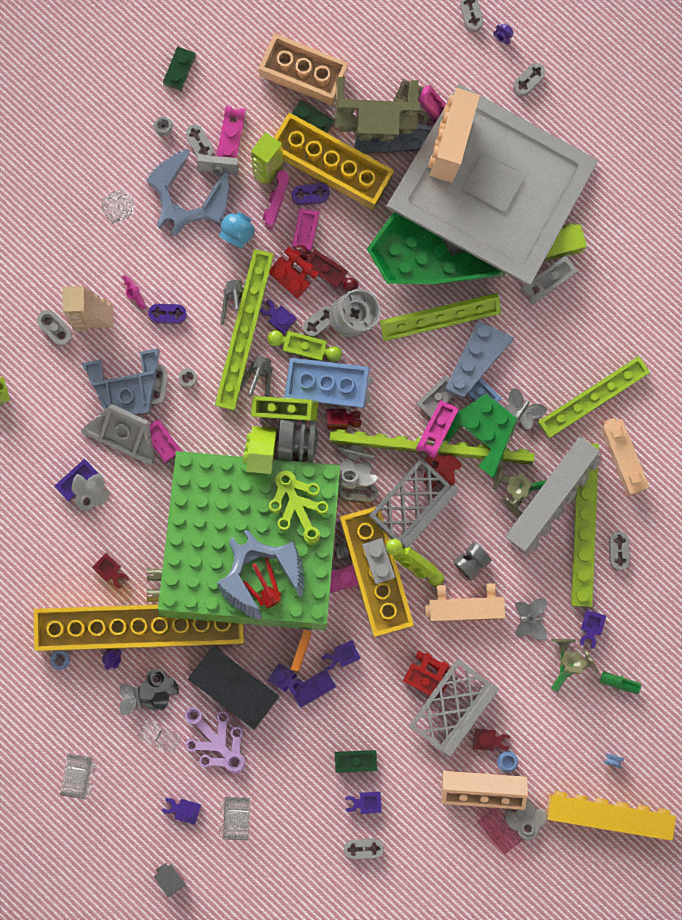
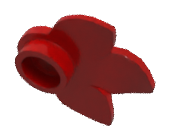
(445, 468)

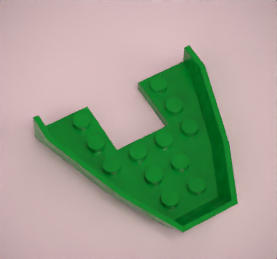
(417, 256)

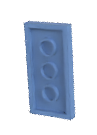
(327, 382)

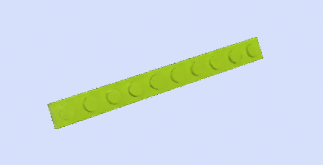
(402, 443)

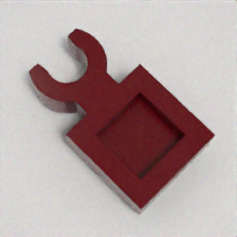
(341, 419)
(108, 569)
(487, 739)

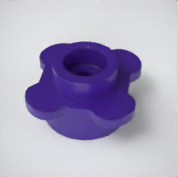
(503, 33)
(111, 658)

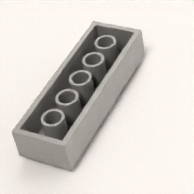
(554, 495)

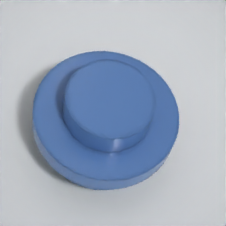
(507, 761)

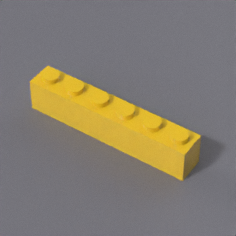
(611, 817)

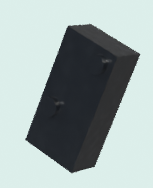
(233, 687)

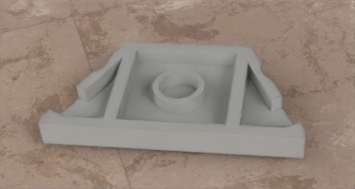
(122, 432)

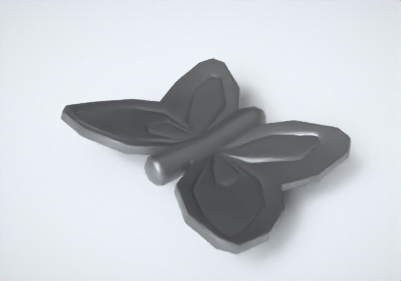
(523, 412)
(530, 620)
(131, 699)

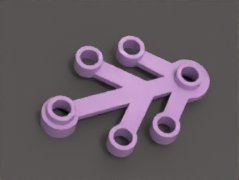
(217, 742)

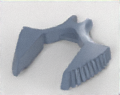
(163, 178)
(233, 587)

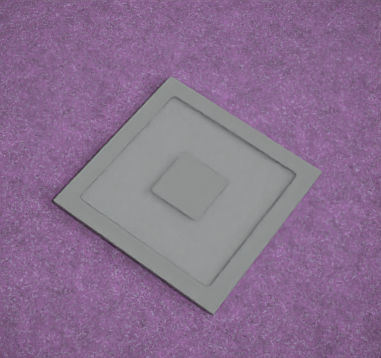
(506, 194)

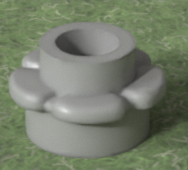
(158, 126)

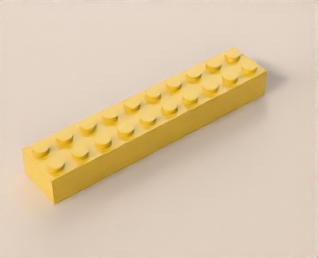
(126, 629)

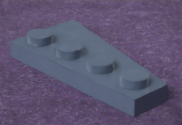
(399, 144)
(479, 354)

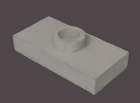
(218, 165)

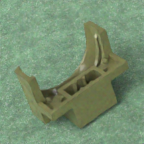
(376, 117)

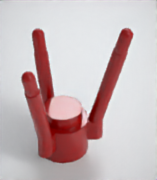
(270, 596)

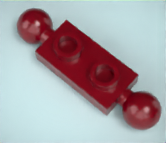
(328, 269)

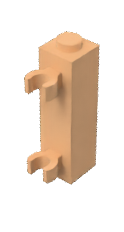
(624, 457)
(465, 609)

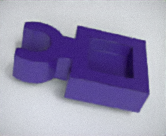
(280, 318)
(592, 625)
(344, 654)
(285, 679)
(368, 803)
(185, 811)

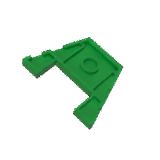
(490, 425)

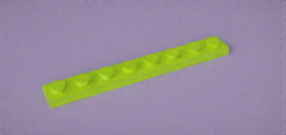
(244, 329)
(584, 542)

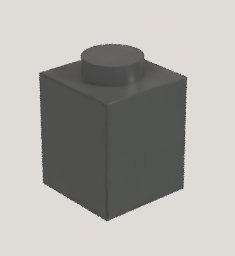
(169, 879)

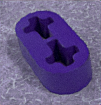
(310, 189)
(167, 308)

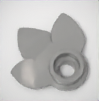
(356, 474)
(89, 489)
(527, 817)

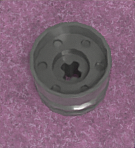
(297, 440)

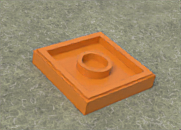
(301, 650)

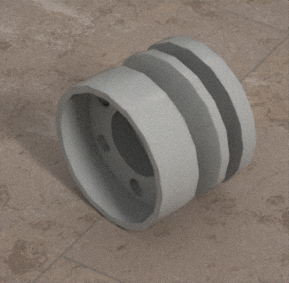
(364, 309)

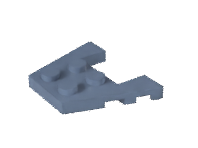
(129, 392)

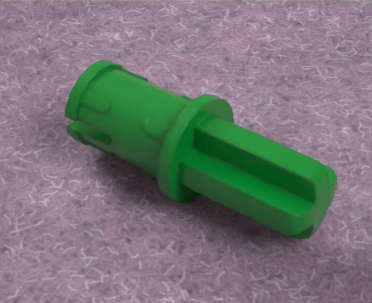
(620, 682)

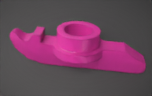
(133, 292)

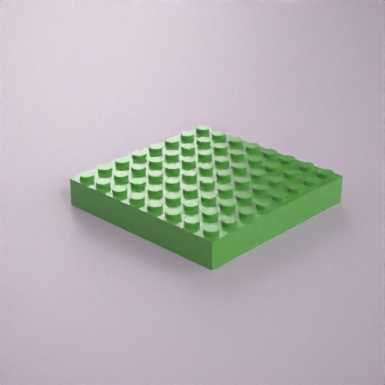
(219, 501)

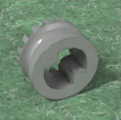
(191, 382)

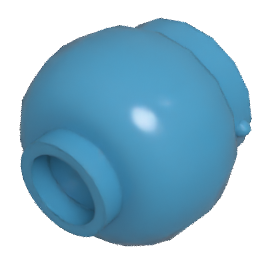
(237, 229)

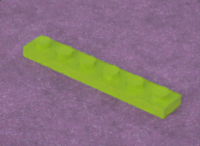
(440, 317)
(593, 397)

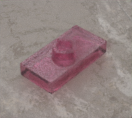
(499, 831)

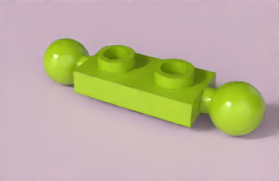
(304, 346)
(414, 562)

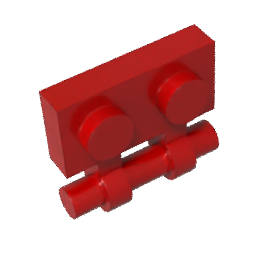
(291, 278)
(423, 679)

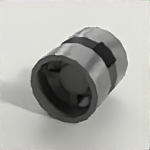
(472, 561)

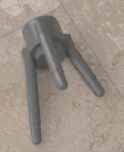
(234, 291)
(261, 367)

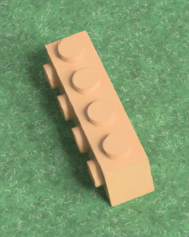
(484, 790)

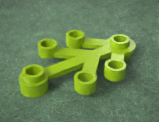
(297, 503)

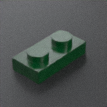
(179, 68)
(313, 116)
(355, 761)

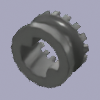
(340, 551)

